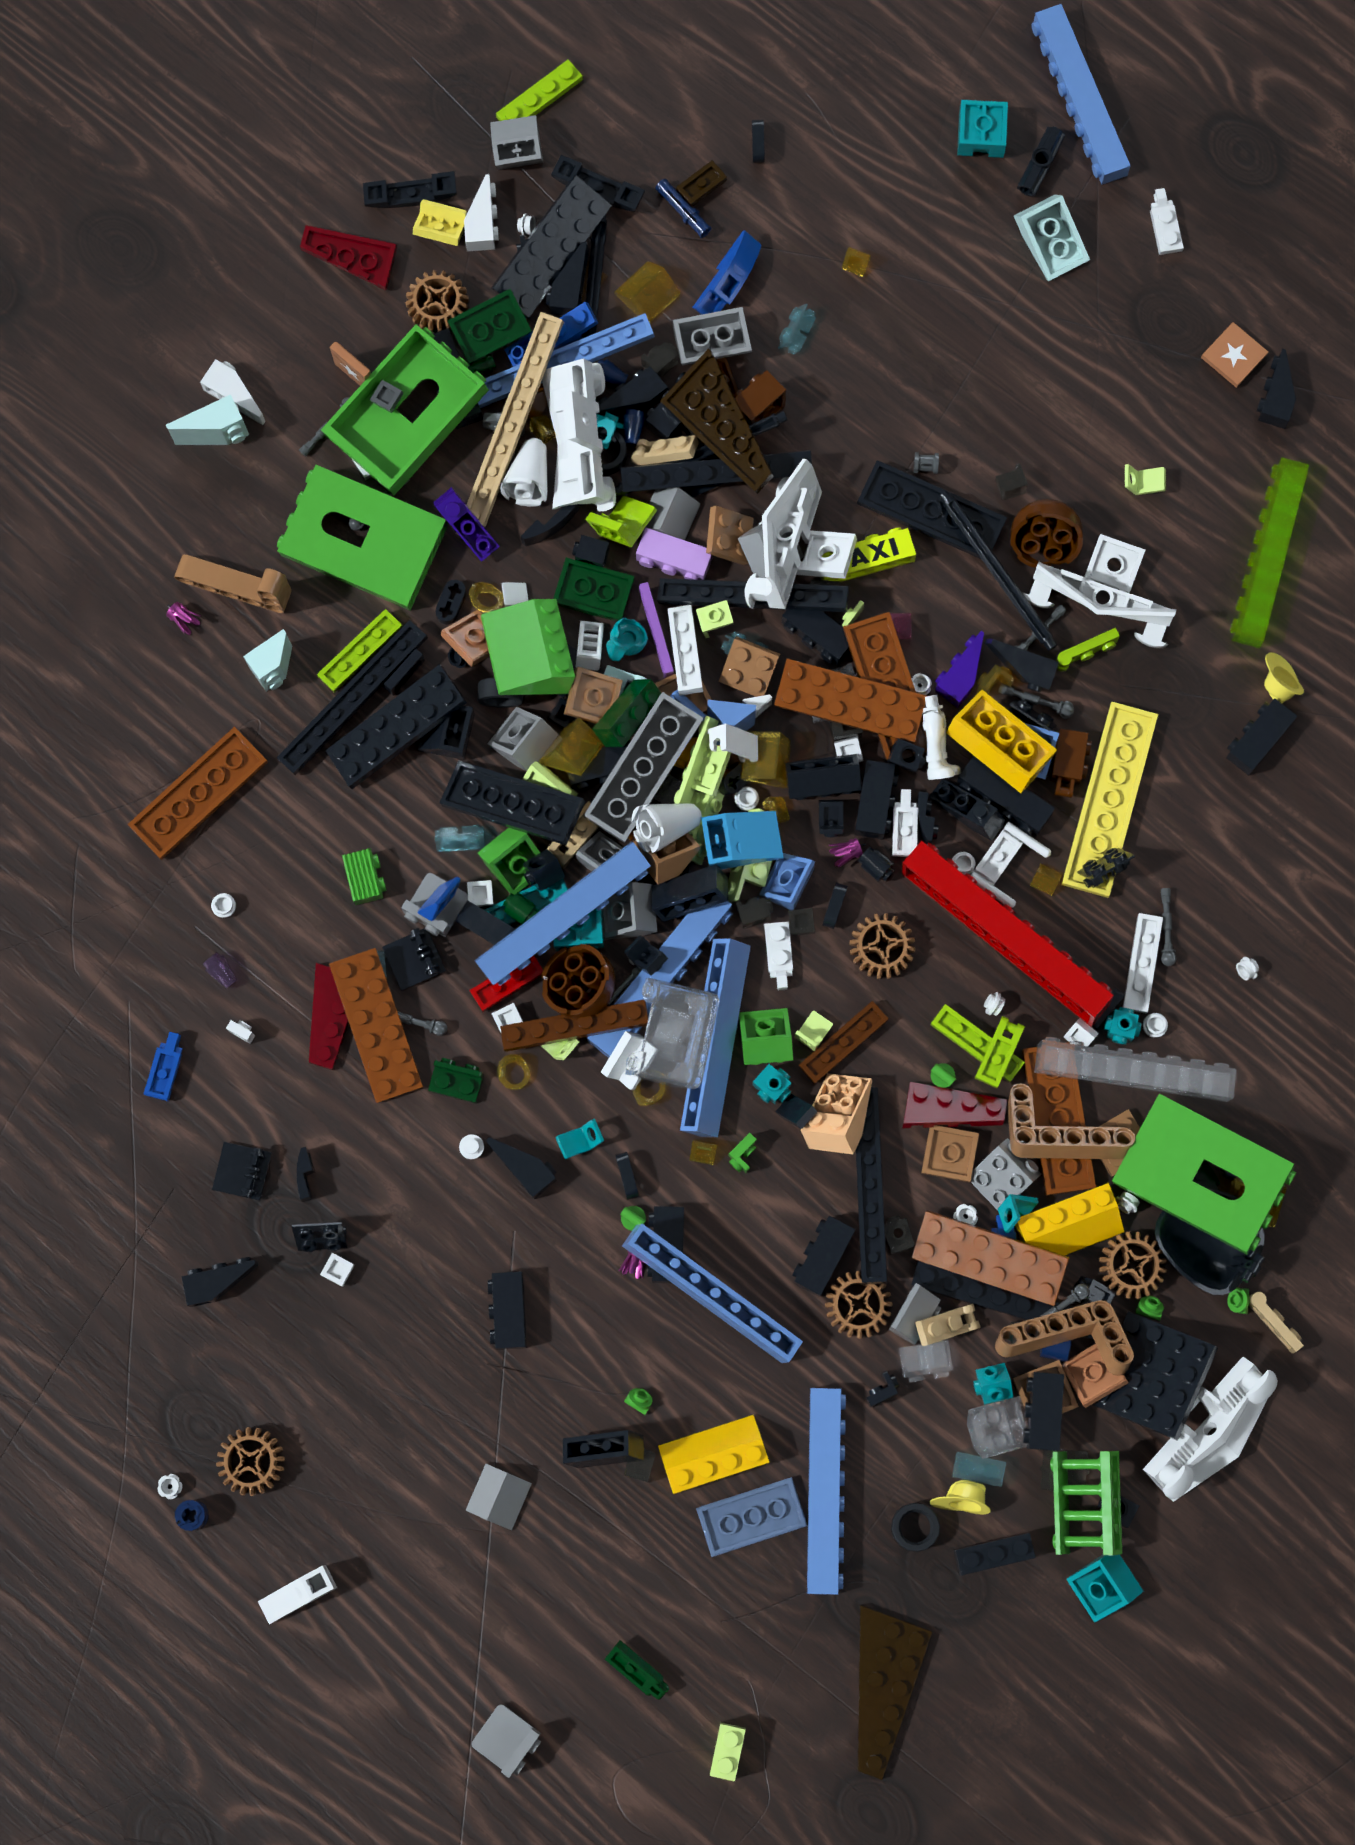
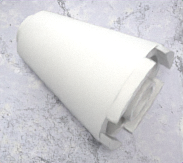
(527, 475)
(663, 824)

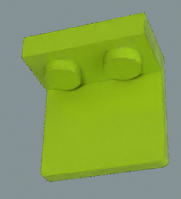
(624, 522)

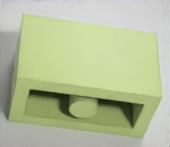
(727, 1751)

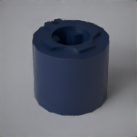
(1057, 1351)
(191, 1515)

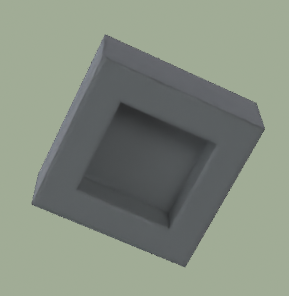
(386, 396)

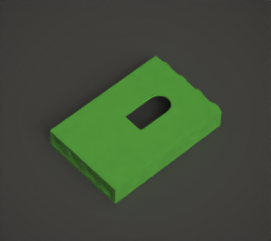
(388, 442)
(394, 551)
(1168, 1157)

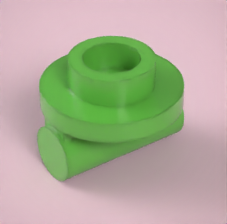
(942, 1075)
(632, 1216)
(1239, 1300)
(1150, 1307)
(639, 1400)

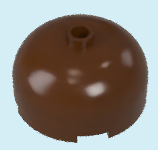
(1047, 522)
(578, 981)

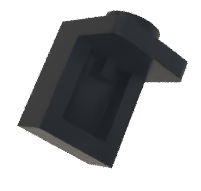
(831, 818)
(645, 955)

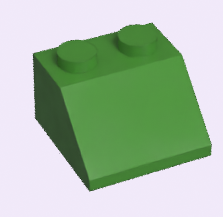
(506, 857)
(766, 1036)

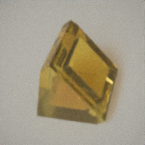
(856, 261)
(542, 428)
(777, 804)
(1046, 879)
(703, 1152)

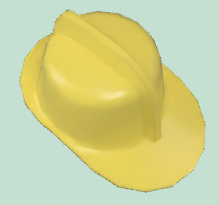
(1281, 678)
(964, 1496)

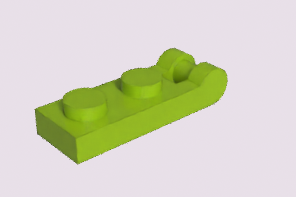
(1086, 649)
(999, 1053)

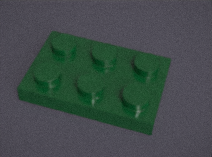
(489, 326)
(593, 589)

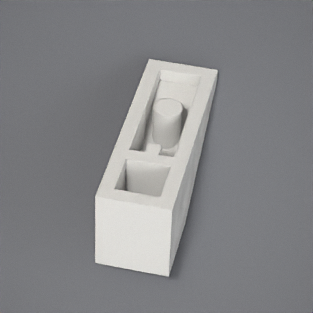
(224, 381)

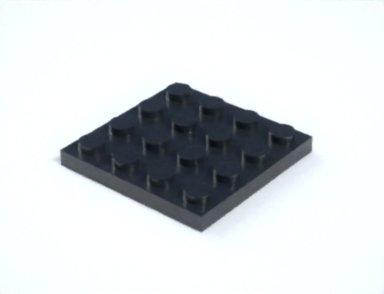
(1161, 1378)

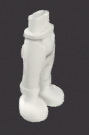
(935, 726)

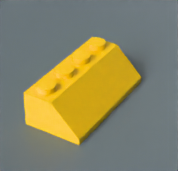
(1001, 741)
(1073, 1222)
(713, 1454)

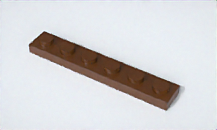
(562, 1028)

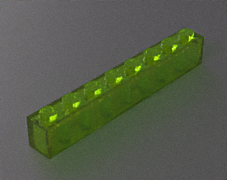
(1270, 552)

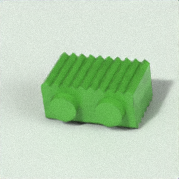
(363, 876)

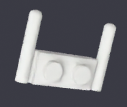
(1000, 856)

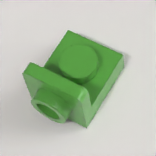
(744, 1149)

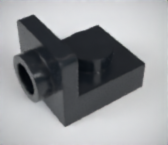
(1097, 1291)
(880, 1394)

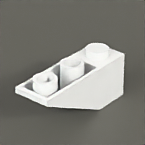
(478, 223)
(297, 1594)

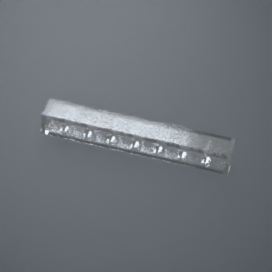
(1135, 1070)

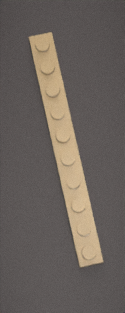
(514, 416)

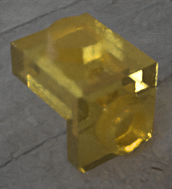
(997, 673)

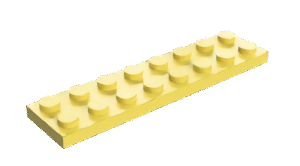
(1110, 792)

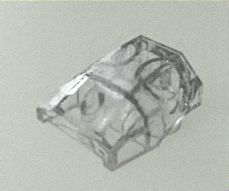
(997, 1427)

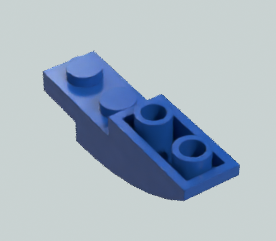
(731, 275)
(575, 323)

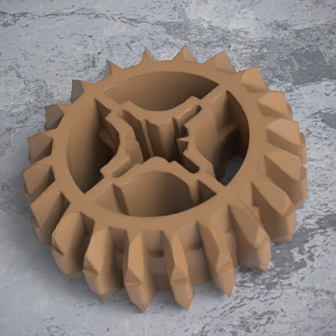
(448, 288)
(892, 943)
(1138, 1275)
(846, 1323)
(241, 1469)

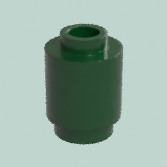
(519, 907)

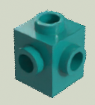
(1116, 1031)
(769, 1076)
(993, 1383)

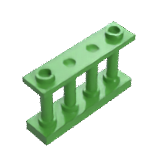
(1107, 1489)

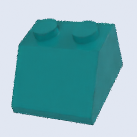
(1104, 1586)

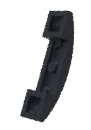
(409, 193)
(619, 195)
(538, 532)

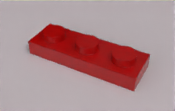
(488, 994)

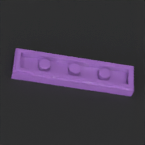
(656, 630)

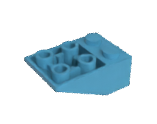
(742, 838)

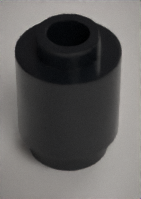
(876, 864)

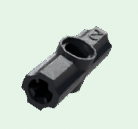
(1047, 151)

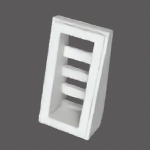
(585, 658)

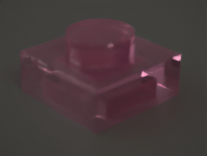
(902, 625)

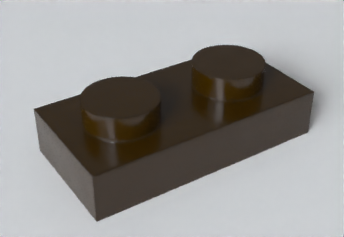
(701, 183)

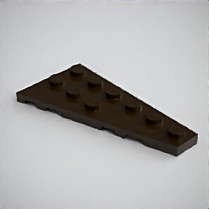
(712, 413)
(888, 1670)

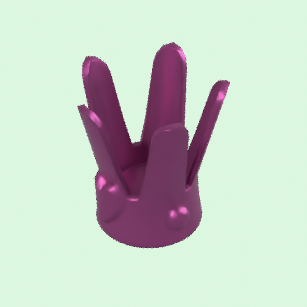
(179, 612)
(851, 849)
(631, 1264)

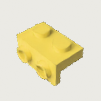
(440, 222)

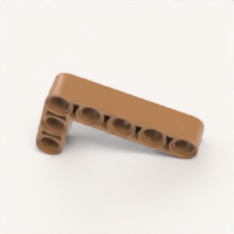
(267, 592)
(1060, 1135)
(1069, 1330)

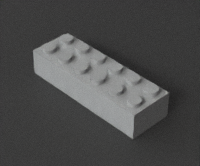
(643, 766)

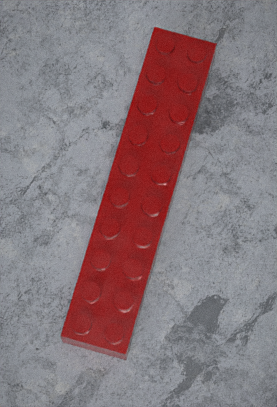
(1007, 933)

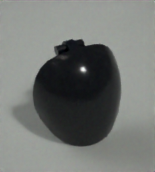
(1205, 1259)

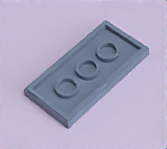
(751, 1517)

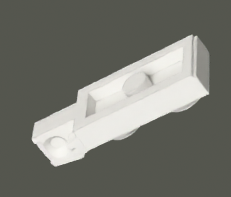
(1165, 224)
(904, 825)
(779, 952)

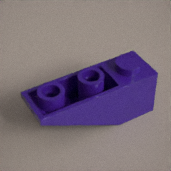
(466, 524)
(961, 677)

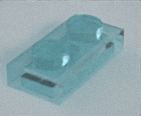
(978, 1470)

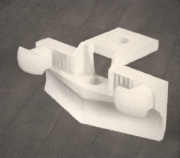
(573, 411)
(794, 512)
(1121, 602)
(1233, 1411)

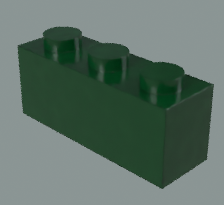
(627, 713)

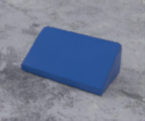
(439, 899)

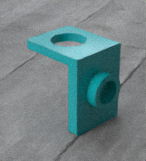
(610, 423)
(579, 1140)
(1016, 1206)

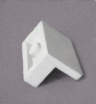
(616, 1064)

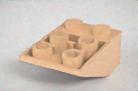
(839, 1115)

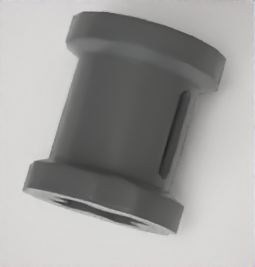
(926, 462)

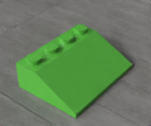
(528, 648)

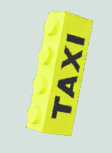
(879, 553)

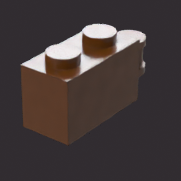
(1069, 760)

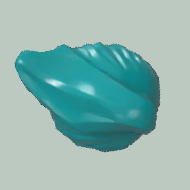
(626, 638)

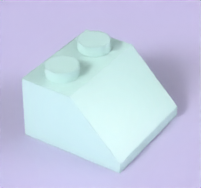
(271, 660)

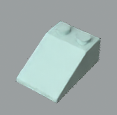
(1052, 236)
(211, 425)

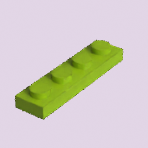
(542, 93)
(359, 651)
(970, 1038)

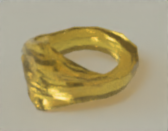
(482, 587)
(510, 1058)
(643, 1101)

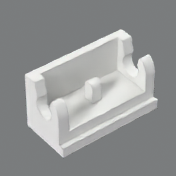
(734, 741)

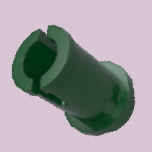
(483, 364)

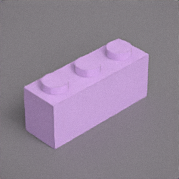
(673, 555)

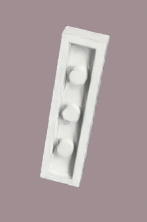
(685, 650)
(1142, 963)

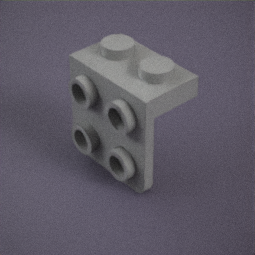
(446, 918)
(1003, 1174)
(506, 1740)

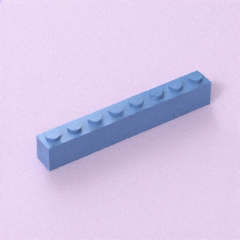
(1081, 94)
(562, 913)
(680, 949)
(726, 979)
(712, 1293)
(824, 1491)

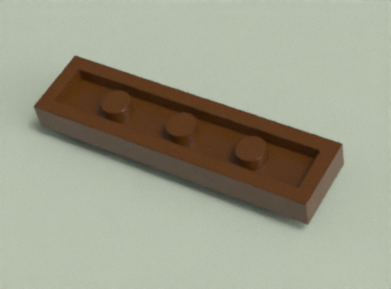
(843, 1042)

